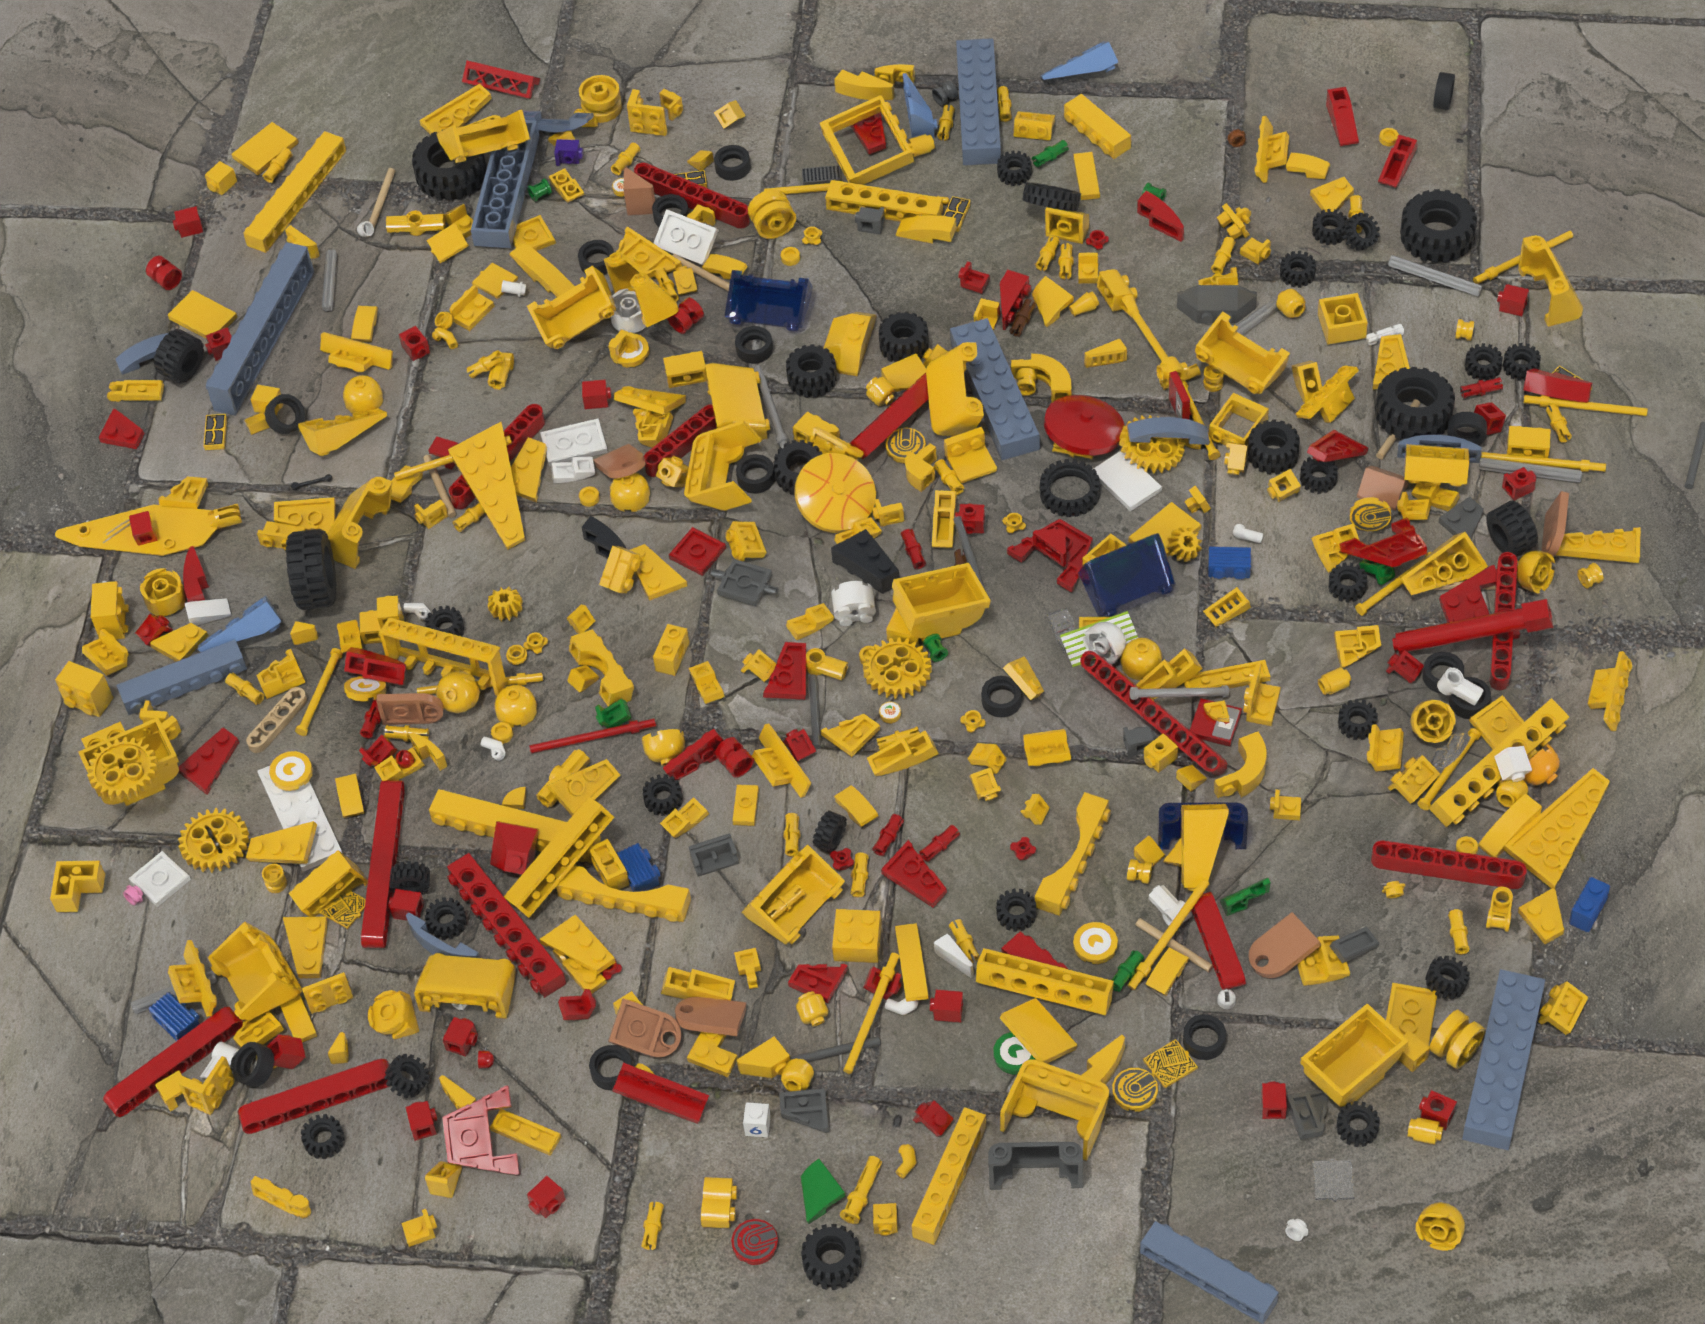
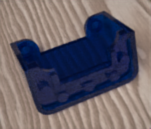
(767, 301)
(1127, 575)
(1170, 824)

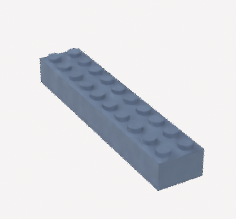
(260, 329)

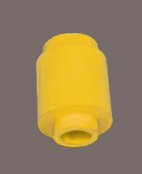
(922, 144)
(1334, 681)
(1425, 1130)

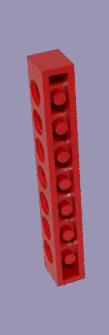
(467, 869)

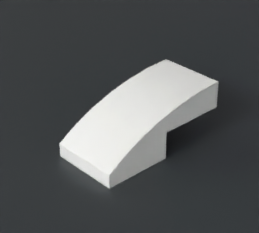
(572, 471)

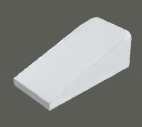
(207, 610)
(949, 951)

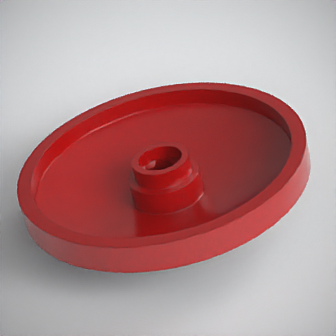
(1083, 425)

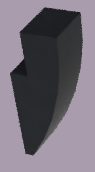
(601, 536)

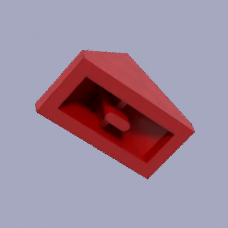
(1052, 543)

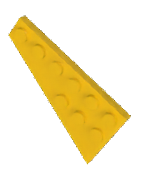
(488, 473)
(1554, 835)

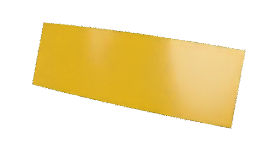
(863, 86)
(927, 228)
(943, 519)
(1171, 673)
(903, 754)
(1509, 825)
(696, 984)
(1105, 1062)

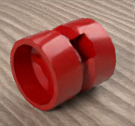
(163, 272)
(688, 314)
(734, 757)

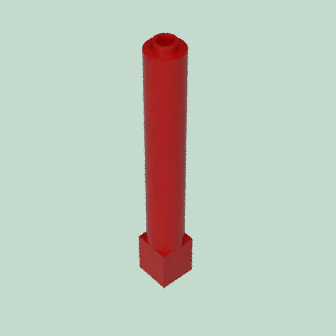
(1532, 616)

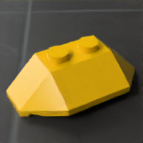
(849, 340)

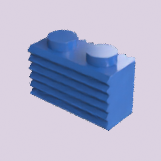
(1229, 562)
(640, 872)
(1589, 904)
(174, 1016)

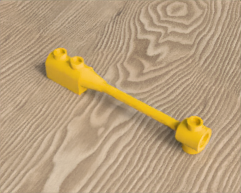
(1120, 297)

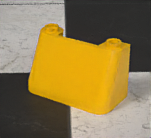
(1541, 263)
(652, 299)
(574, 310)
(1239, 356)
(736, 396)
(949, 407)
(345, 532)
(815, 879)
(254, 971)
(466, 982)

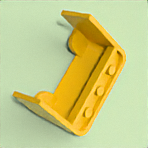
(484, 137)
(710, 464)
(1059, 1092)

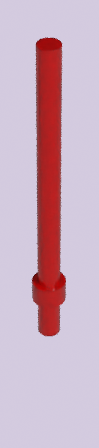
(633, 727)

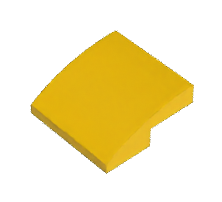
(1322, 964)

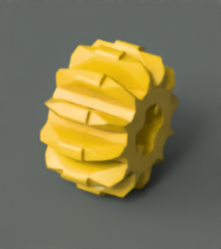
(1182, 551)
(505, 603)

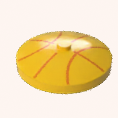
(834, 492)

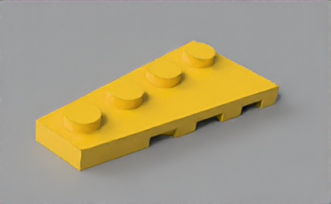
(456, 111)
(1603, 546)

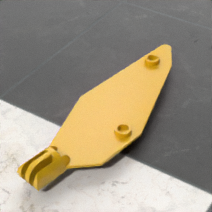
(174, 527)

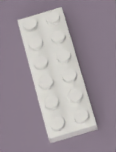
(298, 808)

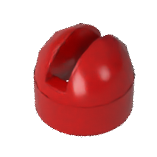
(407, 759)
(485, 1059)

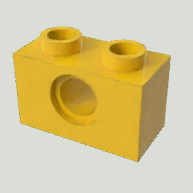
(671, 649)

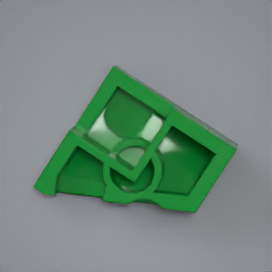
(1239, 900)
(819, 1190)

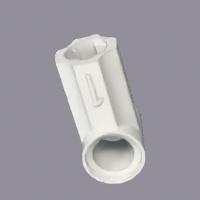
(1454, 683)
(1167, 904)
(220, 1049)

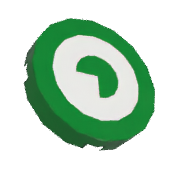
(1010, 1054)

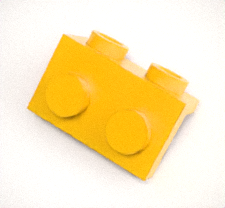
(106, 653)
(1046, 747)

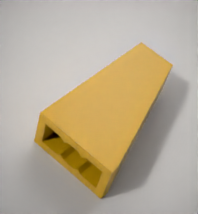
(1200, 839)

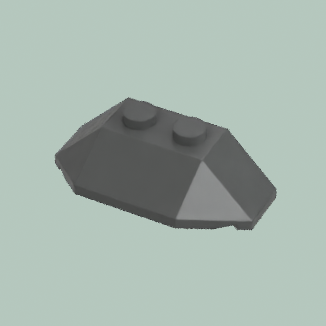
(1207, 302)

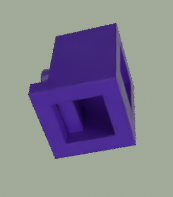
(568, 152)

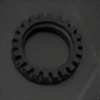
(1051, 196)
(1069, 469)

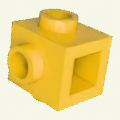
(672, 472)

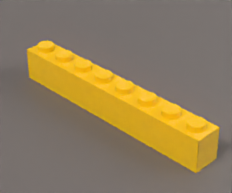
(294, 192)
(481, 817)

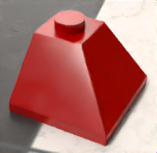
(513, 847)

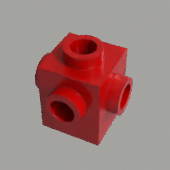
(973, 517)

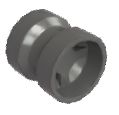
(944, 93)

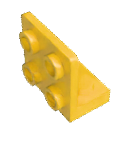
(645, 118)
(969, 455)
(1260, 699)
(327, 993)
(208, 1095)

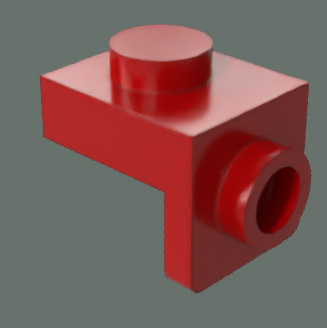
(973, 279)
(152, 628)
(378, 752)
(874, 978)
(577, 1006)
(933, 1117)

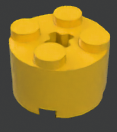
(163, 592)

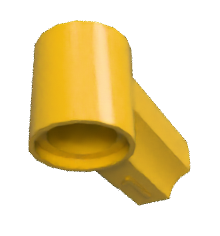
(499, 372)
(819, 663)

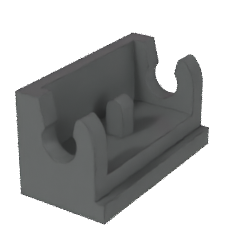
(713, 855)

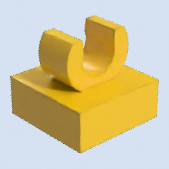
(1197, 501)
(581, 619)
(1035, 809)

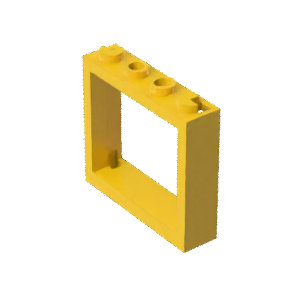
(858, 114)

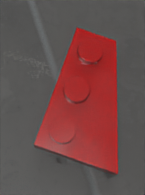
(871, 133)
(1335, 447)
(789, 675)
(694, 755)
(208, 760)
(912, 874)

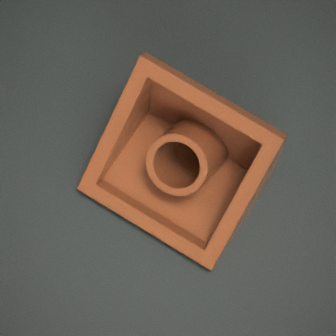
(638, 194)
(1382, 485)

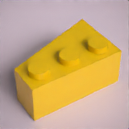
(326, 883)

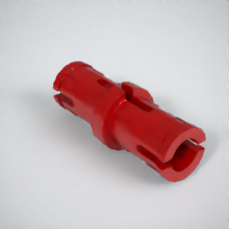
(1481, 387)
(913, 548)
(372, 719)
(888, 835)
(939, 843)

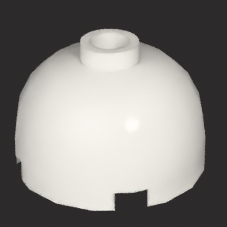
(1105, 640)

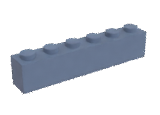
(182, 676)
(1209, 1272)

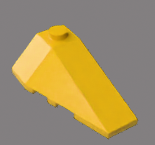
(332, 434)
(1449, 563)

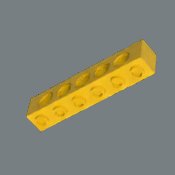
(897, 204)
(1044, 981)
(949, 1176)

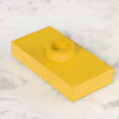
(745, 805)

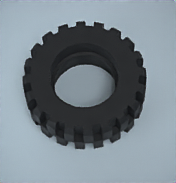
(445, 182)
(1438, 244)
(1407, 386)
(311, 569)

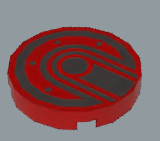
(754, 1241)

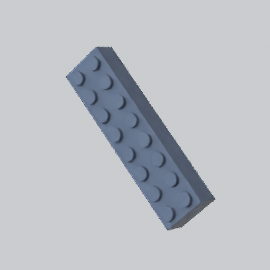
(978, 101)
(504, 193)
(997, 390)
(1503, 1060)

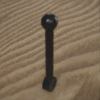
(295, 486)

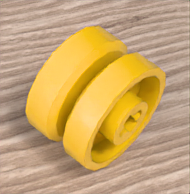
(601, 97)
(771, 214)
(1457, 1039)

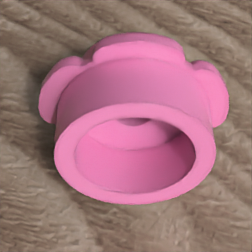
(133, 894)

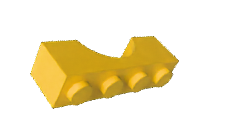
(589, 650)

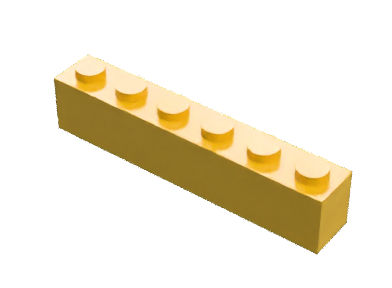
(558, 857)

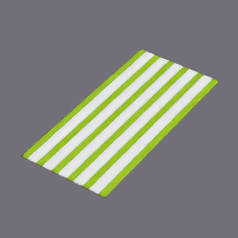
(1074, 642)

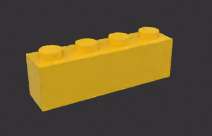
(1097, 126)

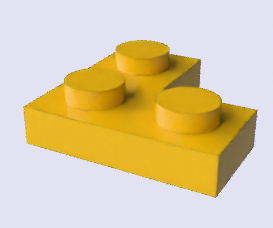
(709, 1055)

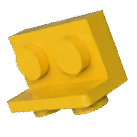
(1033, 125)
(470, 308)
(276, 534)
(745, 541)
(1385, 748)
(1414, 779)
(1563, 1007)

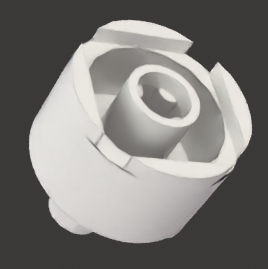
(627, 312)
(853, 603)

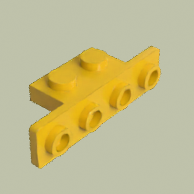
(1271, 150)
(354, 354)
(1331, 397)
(1609, 690)
(778, 762)
(191, 982)

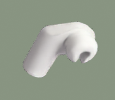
(1246, 534)
(419, 609)
(497, 747)
(901, 1007)

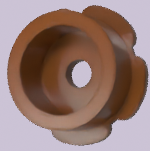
(1236, 138)

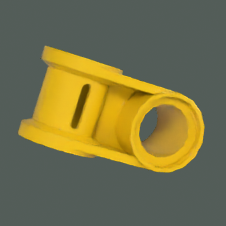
(1500, 912)

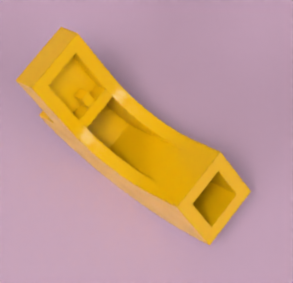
(1048, 371)
(1251, 774)

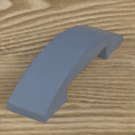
(558, 125)
(140, 352)
(1168, 428)
(1441, 441)
(434, 945)

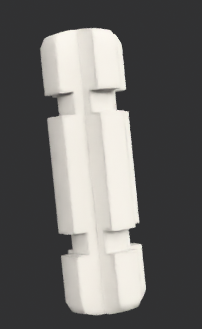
(1372, 338)

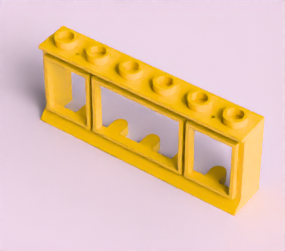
(427, 637)

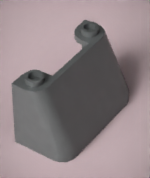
(1061, 1155)

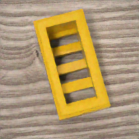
(1106, 354)
(1229, 598)
(455, 1093)

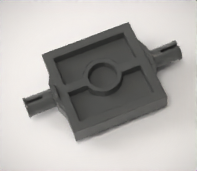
(744, 582)

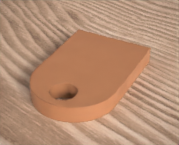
(620, 462)
(1555, 524)
(409, 708)
(1283, 946)
(710, 1015)
(643, 1029)

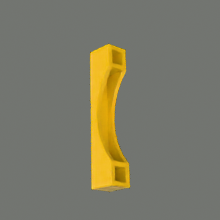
(1055, 889)
(665, 902)

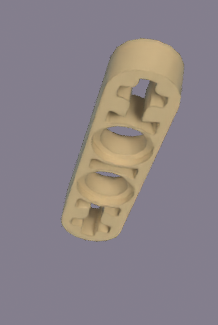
(273, 718)

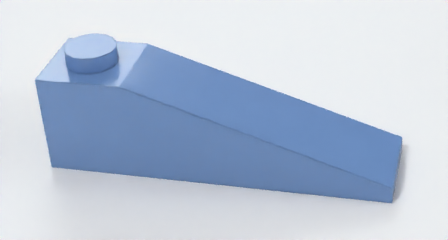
(1095, 59)
(919, 113)
(255, 621)

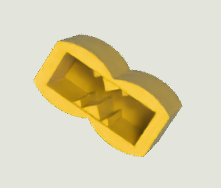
(717, 1202)

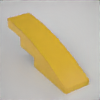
(541, 270)
(911, 962)

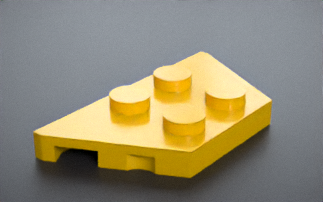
(646, 254)

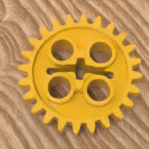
(1158, 454)
(897, 668)
(120, 764)
(231, 830)

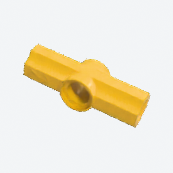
(415, 223)
(575, 762)

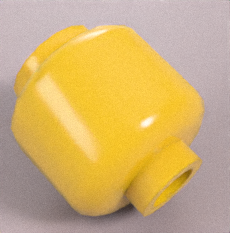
(1291, 303)
(880, 391)
(1509, 792)
(812, 1008)
(797, 1075)

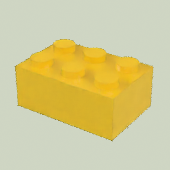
(1436, 464)

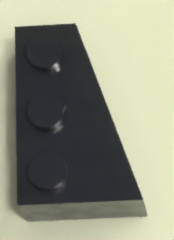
(867, 560)

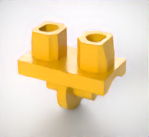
(1237, 219)

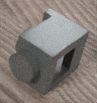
(870, 220)
(1137, 739)

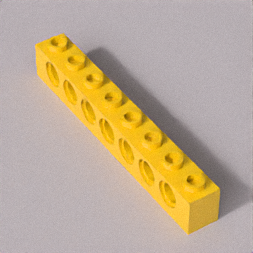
(1444, 807)

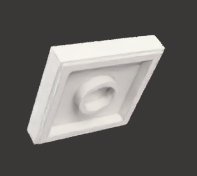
(159, 878)

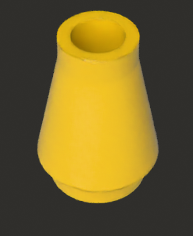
(1085, 303)

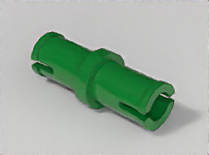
(1050, 153)
(1127, 970)

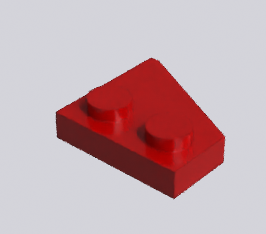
(121, 431)
(817, 978)

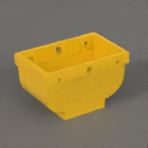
(940, 601)
(154, 735)
(1354, 1056)

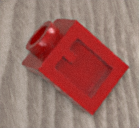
(1405, 665)
(799, 744)

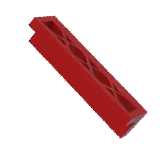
(500, 72)
(660, 1093)

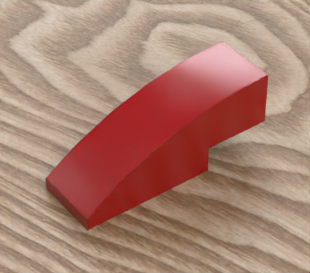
(1398, 161)
(1160, 216)
(1557, 385)
(193, 577)
(374, 666)

